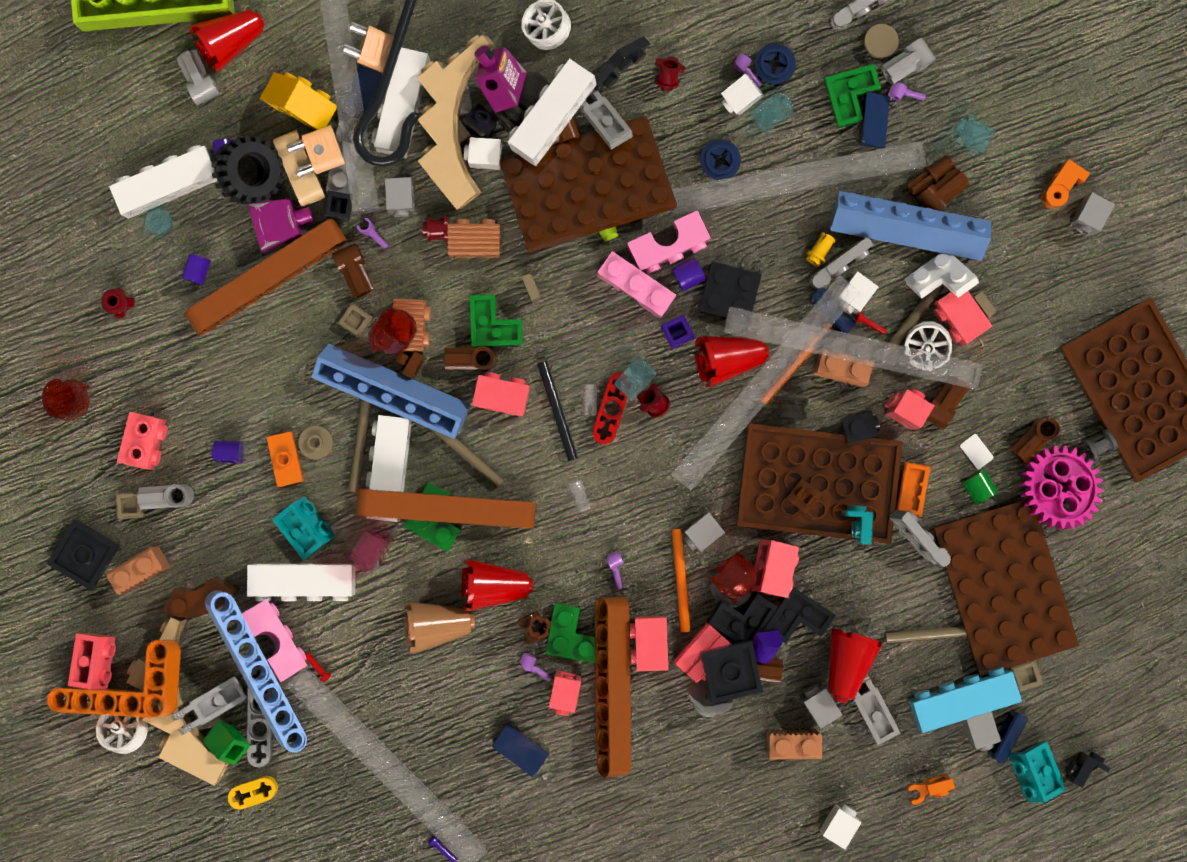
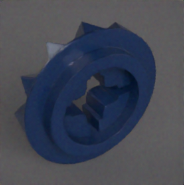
(785, 58)
(717, 148)

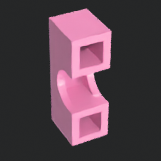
(690, 236)
(636, 284)
(286, 658)

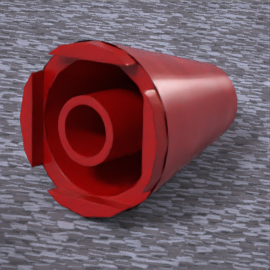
(226, 36)
(727, 357)
(492, 585)
(849, 663)

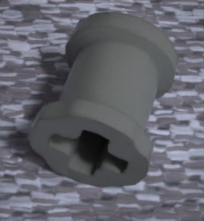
(1100, 444)

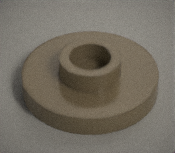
(881, 41)
(315, 442)

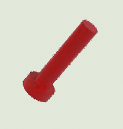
(861, 318)
(324, 676)

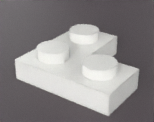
(941, 270)

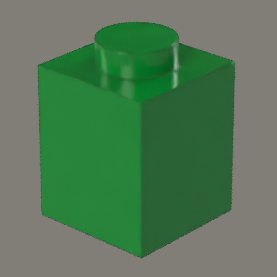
(226, 743)

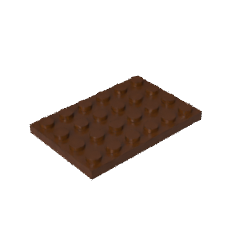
(588, 186)
(1135, 386)
(844, 474)
(1005, 587)

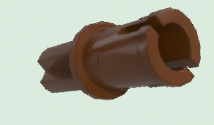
(930, 175)

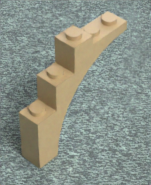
(441, 121)
(180, 750)

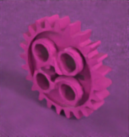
(1072, 469)

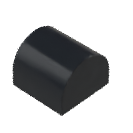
(338, 206)

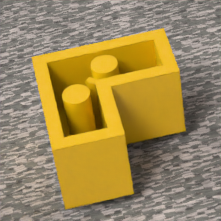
(296, 98)

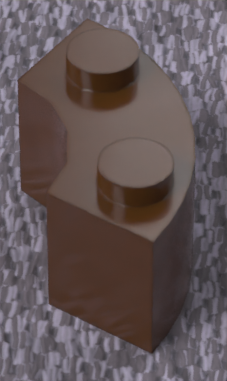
(191, 602)

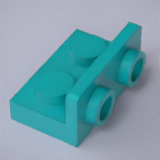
(303, 527)
(862, 527)
(1037, 773)

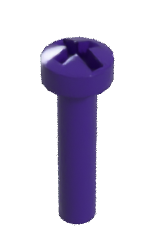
(434, 842)

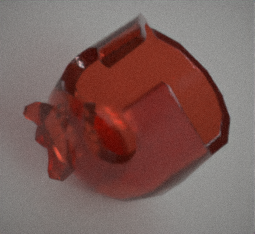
(392, 331)
(65, 399)
(735, 578)

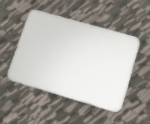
(976, 451)

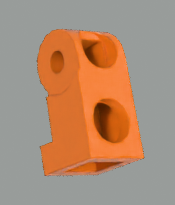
(1058, 189)

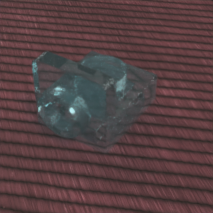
(773, 111)
(974, 134)
(635, 378)

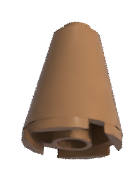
(434, 625)

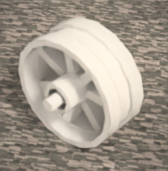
(546, 24)
(928, 343)
(122, 730)

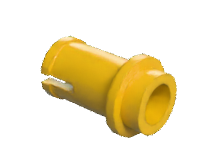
(820, 250)

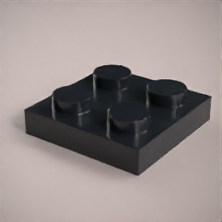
(728, 288)
(83, 554)
(731, 671)

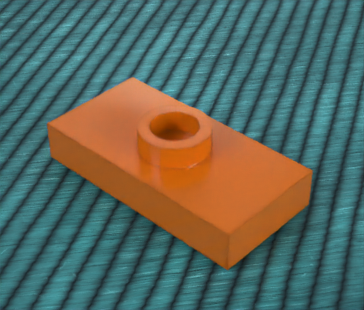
(285, 459)
(913, 488)

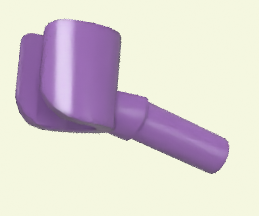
(741, 64)
(899, 89)
(370, 231)
(615, 560)
(527, 663)

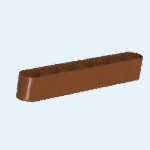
(265, 277)
(445, 508)
(613, 686)

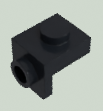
(481, 122)
(860, 427)
(1081, 768)

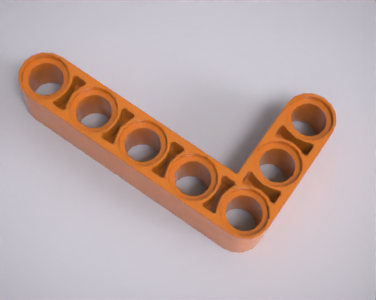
(124, 699)

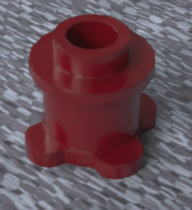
(668, 73)
(436, 229)
(122, 305)
(653, 402)

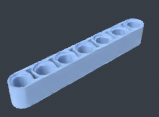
(266, 678)

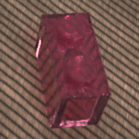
(370, 551)

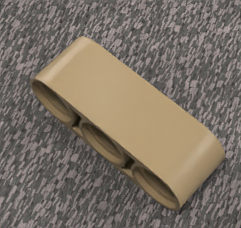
(308, 187)

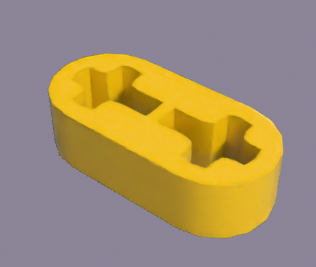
(254, 798)

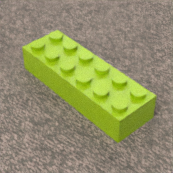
(112, 14)

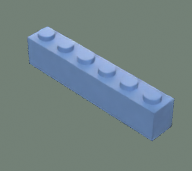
(911, 225)
(391, 390)

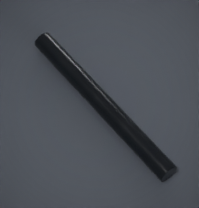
(557, 411)

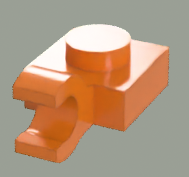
(934, 786)

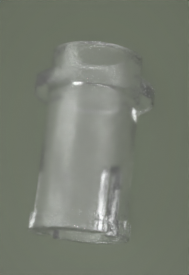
(589, 399)
(579, 497)

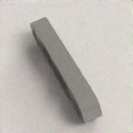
(255, 715)

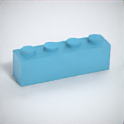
(965, 699)

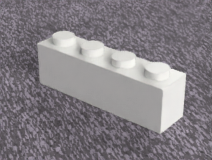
(401, 99)
(552, 112)
(164, 182)
(389, 456)
(300, 580)

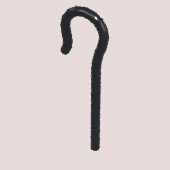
(379, 96)

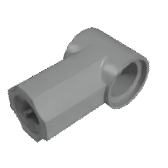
(912, 59)
(199, 82)
(164, 496)

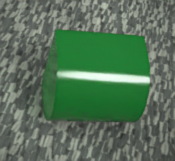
(979, 486)

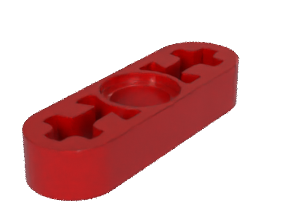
(600, 424)

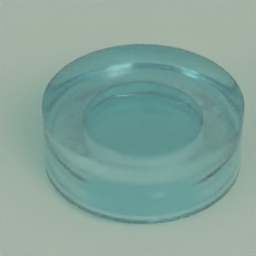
(159, 222)

